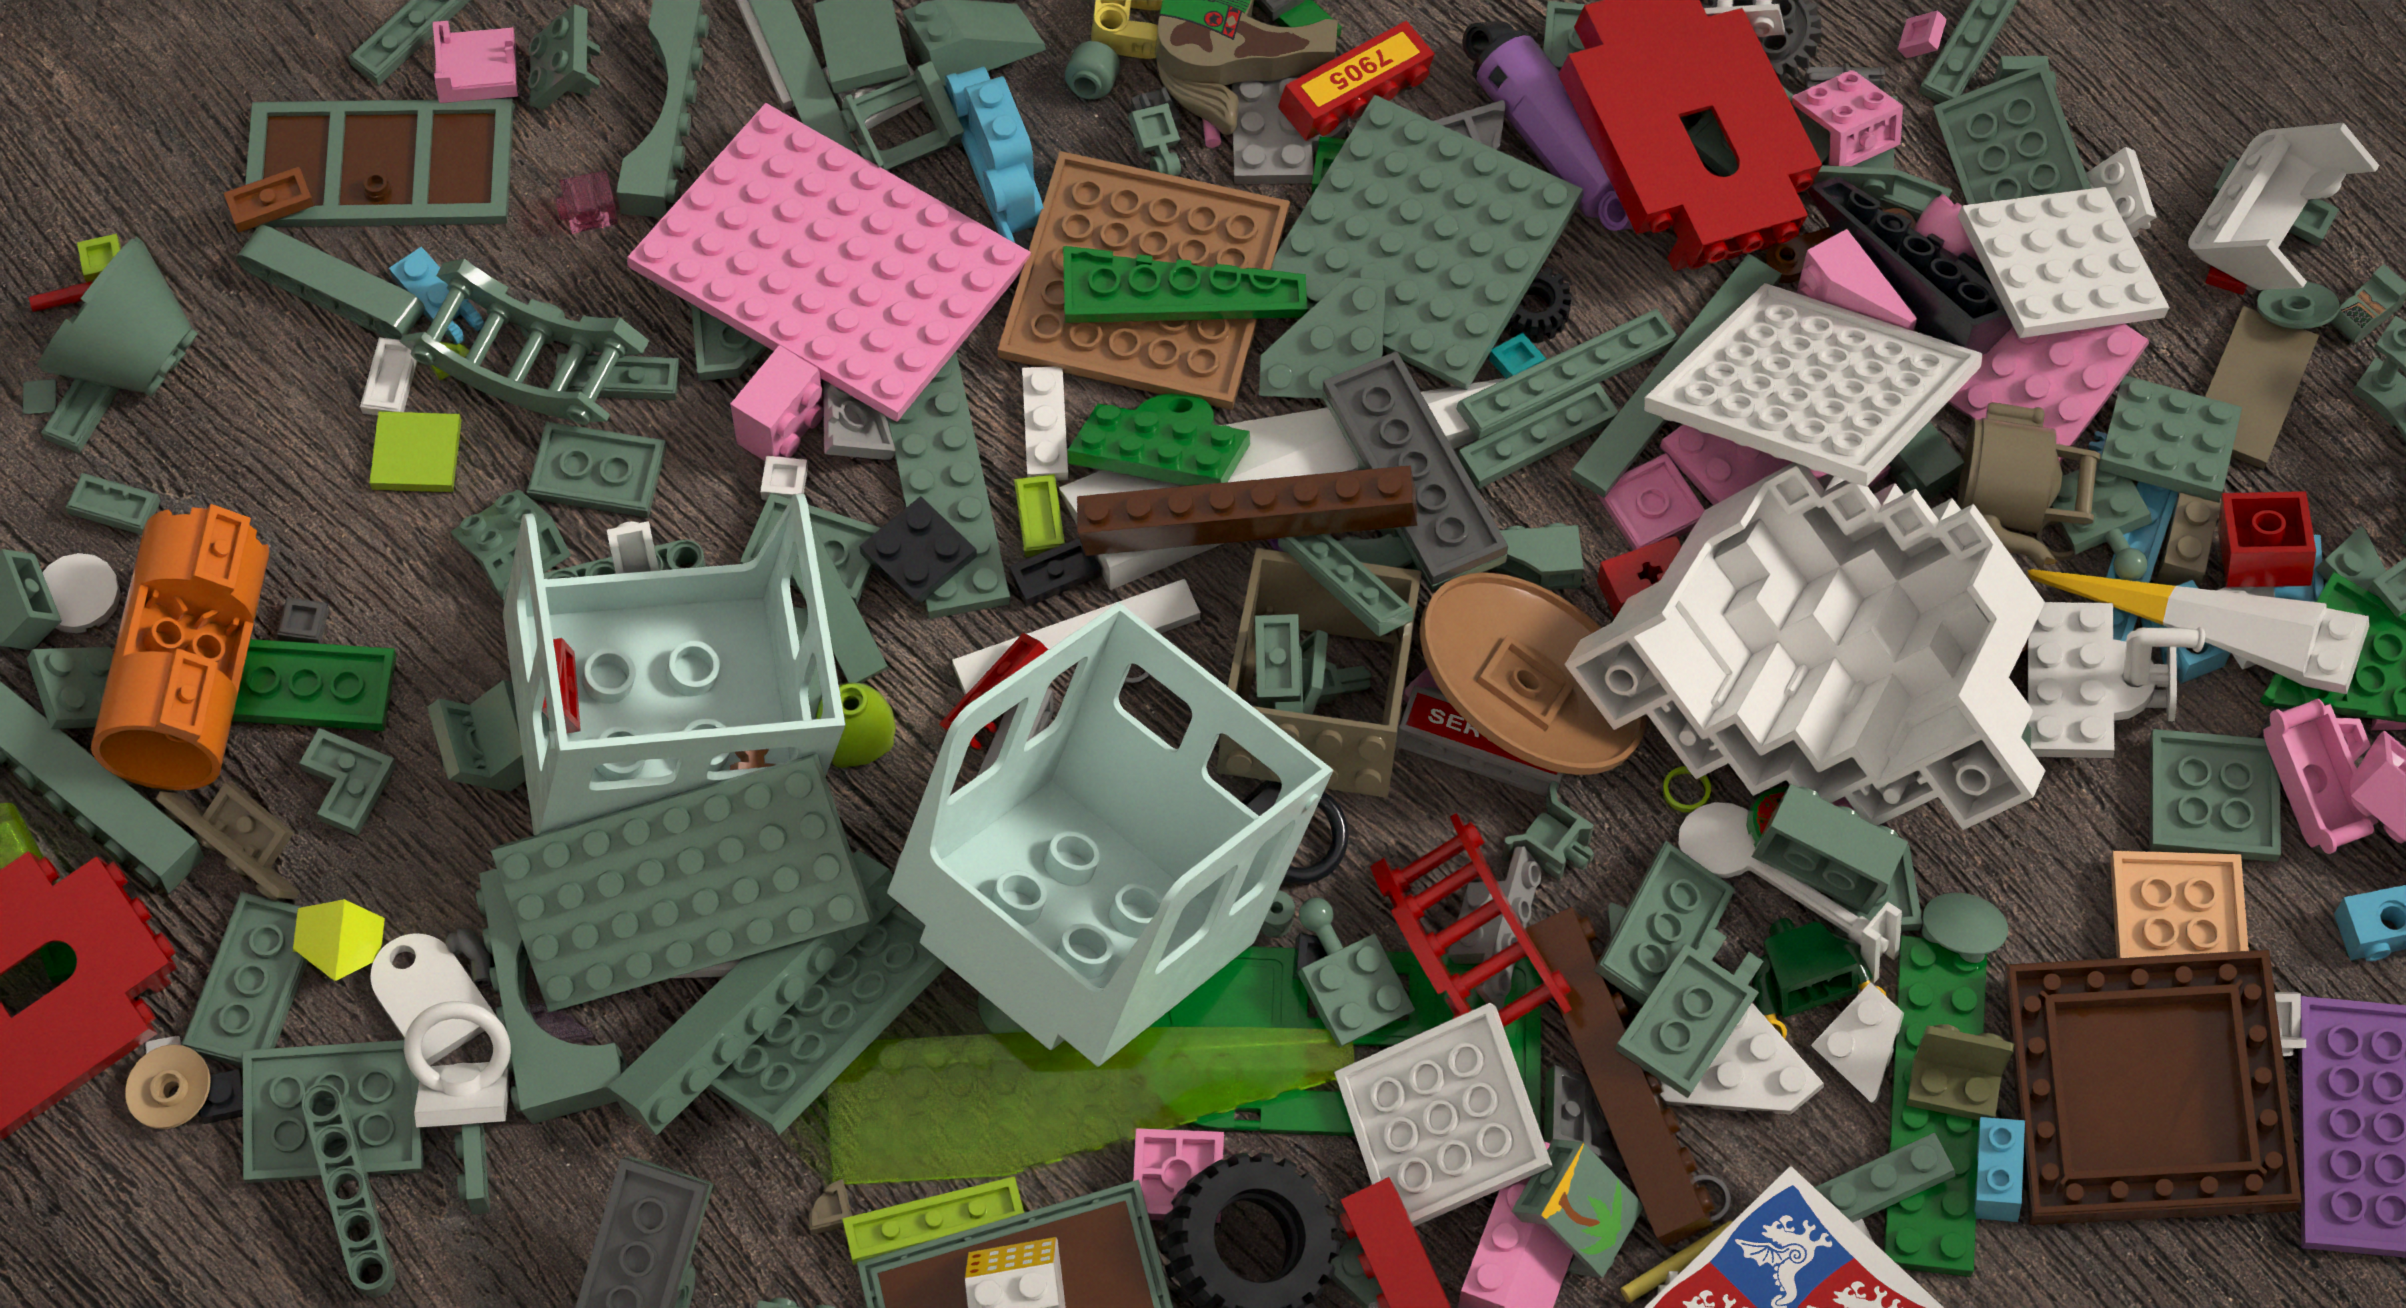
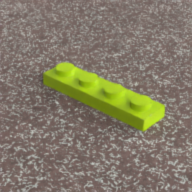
(930, 1218)

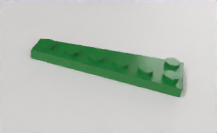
(1142, 289)

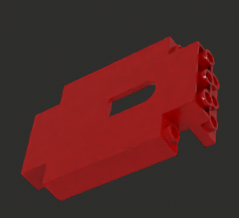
(1667, 61)
(92, 1014)

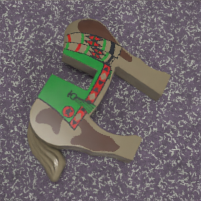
(1219, 44)

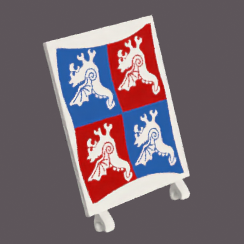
(1792, 1254)

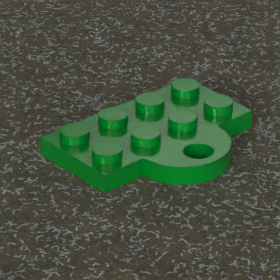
(1161, 442)

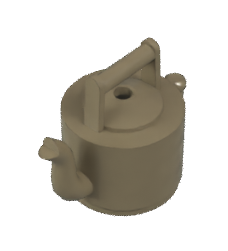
(2017, 475)

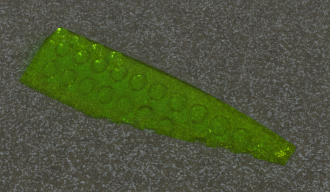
(1012, 1103)

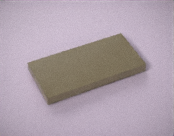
(2261, 376)

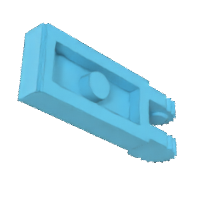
(418, 276)

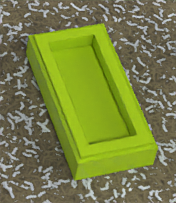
(1039, 514)

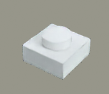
(783, 476)

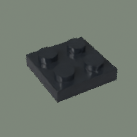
(918, 551)

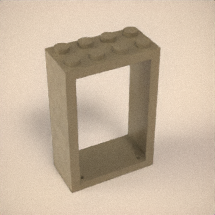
(1354, 749)

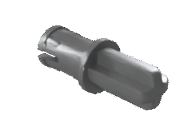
(1818, 75)

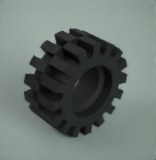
(1547, 321)

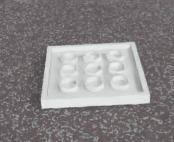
(2062, 262)
(1445, 1115)

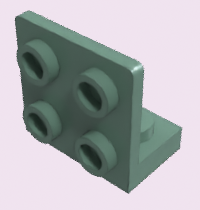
(494, 535)

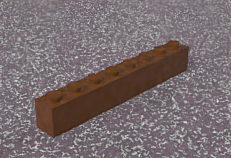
(1247, 510)
(1623, 1088)

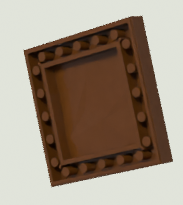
(2151, 1088)

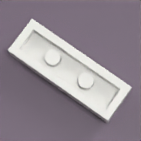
(1045, 422)

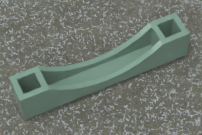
(649, 171)
(1539, 555)

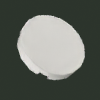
(83, 591)

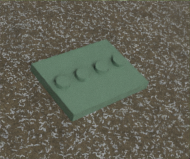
(2011, 140)
(370, 1079)

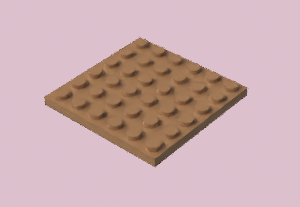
(1145, 214)

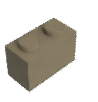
(2187, 541)

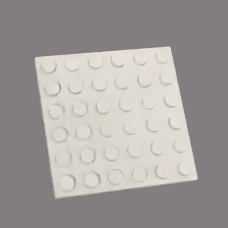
(1814, 384)

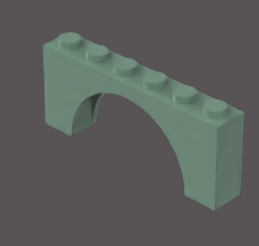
(549, 1073)

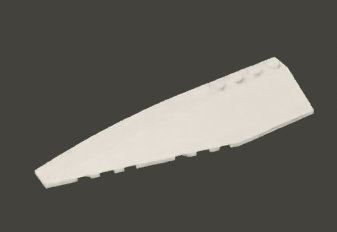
(1278, 448)

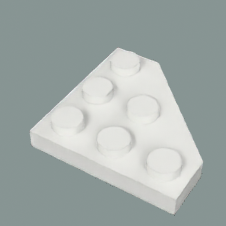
(1752, 1073)

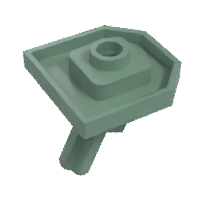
(1321, 679)

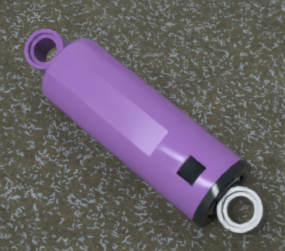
(1538, 107)

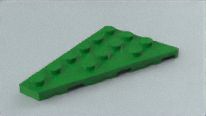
(2380, 673)

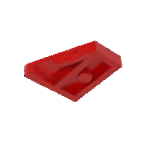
(568, 685)

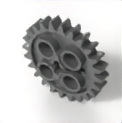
(1796, 48)

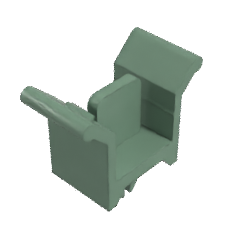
(1554, 838)

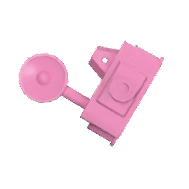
(2315, 766)

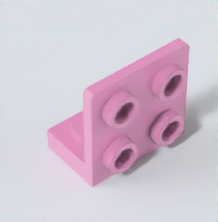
(1857, 115)

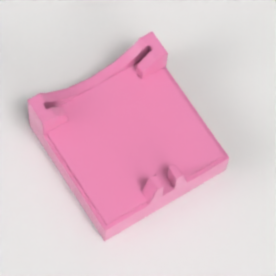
(474, 64)
(1169, 1160)

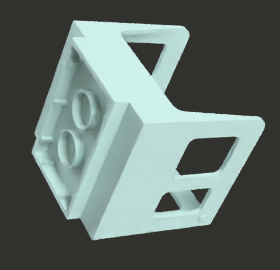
(667, 674)
(1096, 860)

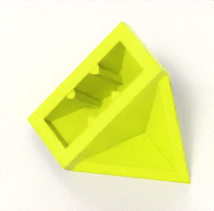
(338, 937)

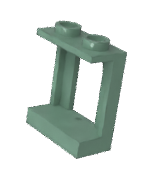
(923, 83)

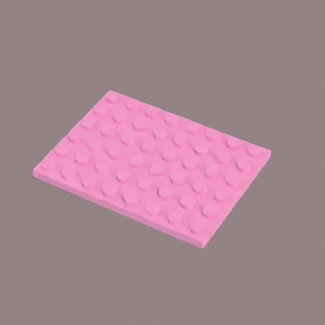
(830, 260)

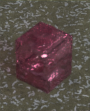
(587, 202)

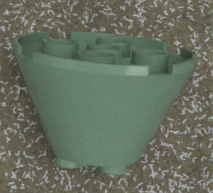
(126, 328)

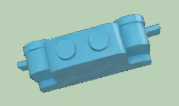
(996, 148)

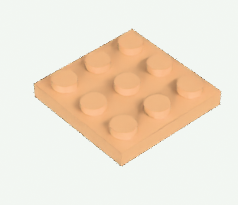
(2177, 903)

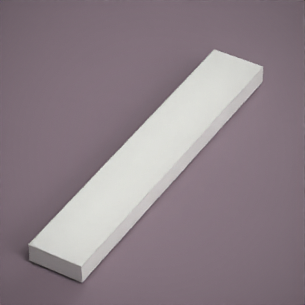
(1159, 608)

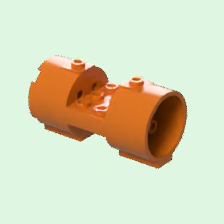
(181, 649)

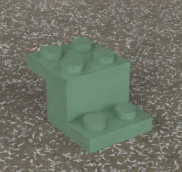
(481, 739)

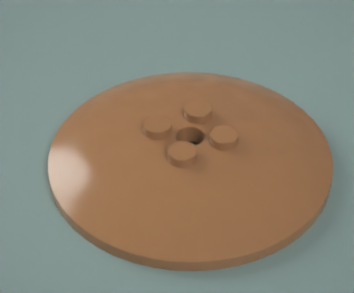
(1500, 630)

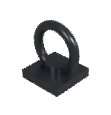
(1265, 797)

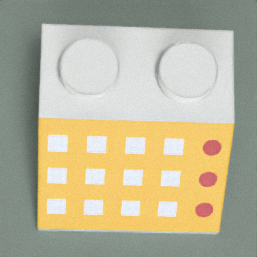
(1016, 1276)

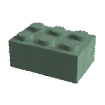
(1830, 848)

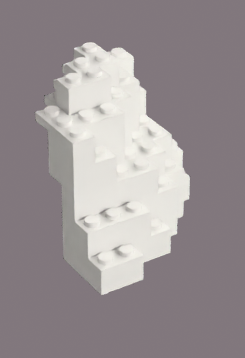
(1833, 649)

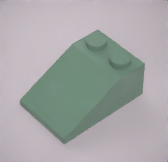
(969, 35)

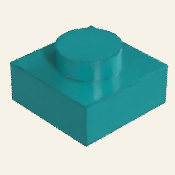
(1515, 356)

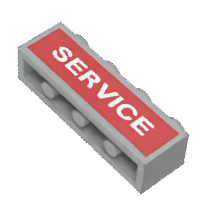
(1441, 733)

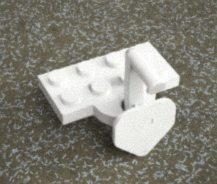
(2089, 680)

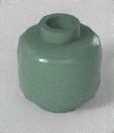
(1092, 70)

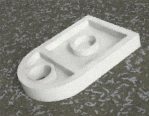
(430, 980)

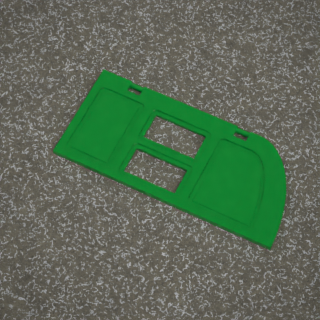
(1260, 992)

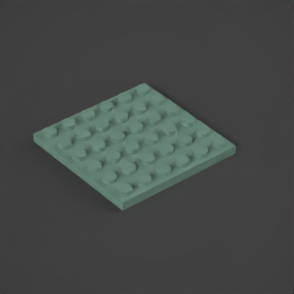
(1444, 226)

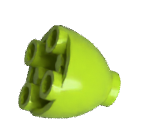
(867, 728)

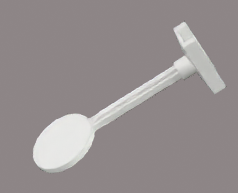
(1721, 843)

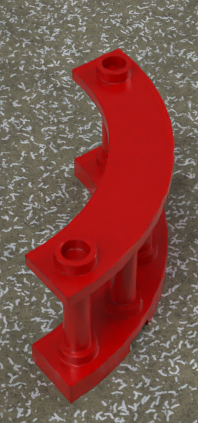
(1431, 946)

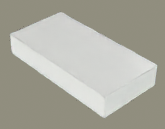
(388, 378)

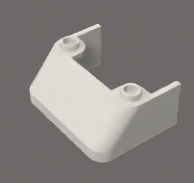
(2266, 196)

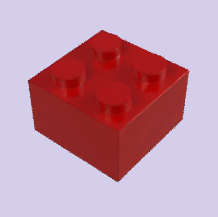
(2266, 539)

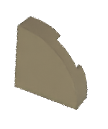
(829, 1209)

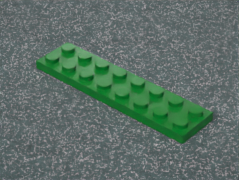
(1936, 1225)

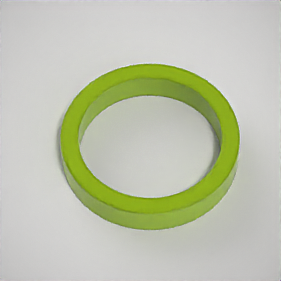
(1682, 807)

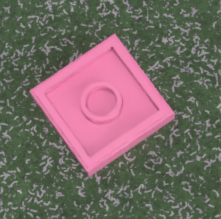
(1652, 503)

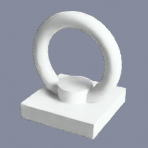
(462, 1090)

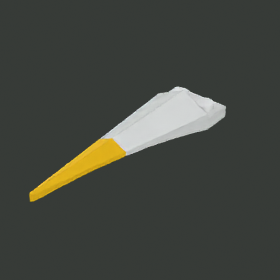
(2280, 634)

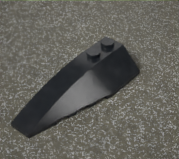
(1942, 290)

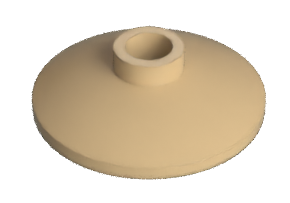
(156, 1075)

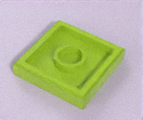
(415, 451)

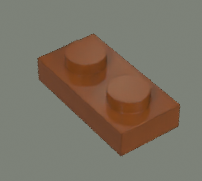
(268, 199)

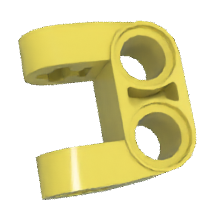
(1127, 37)

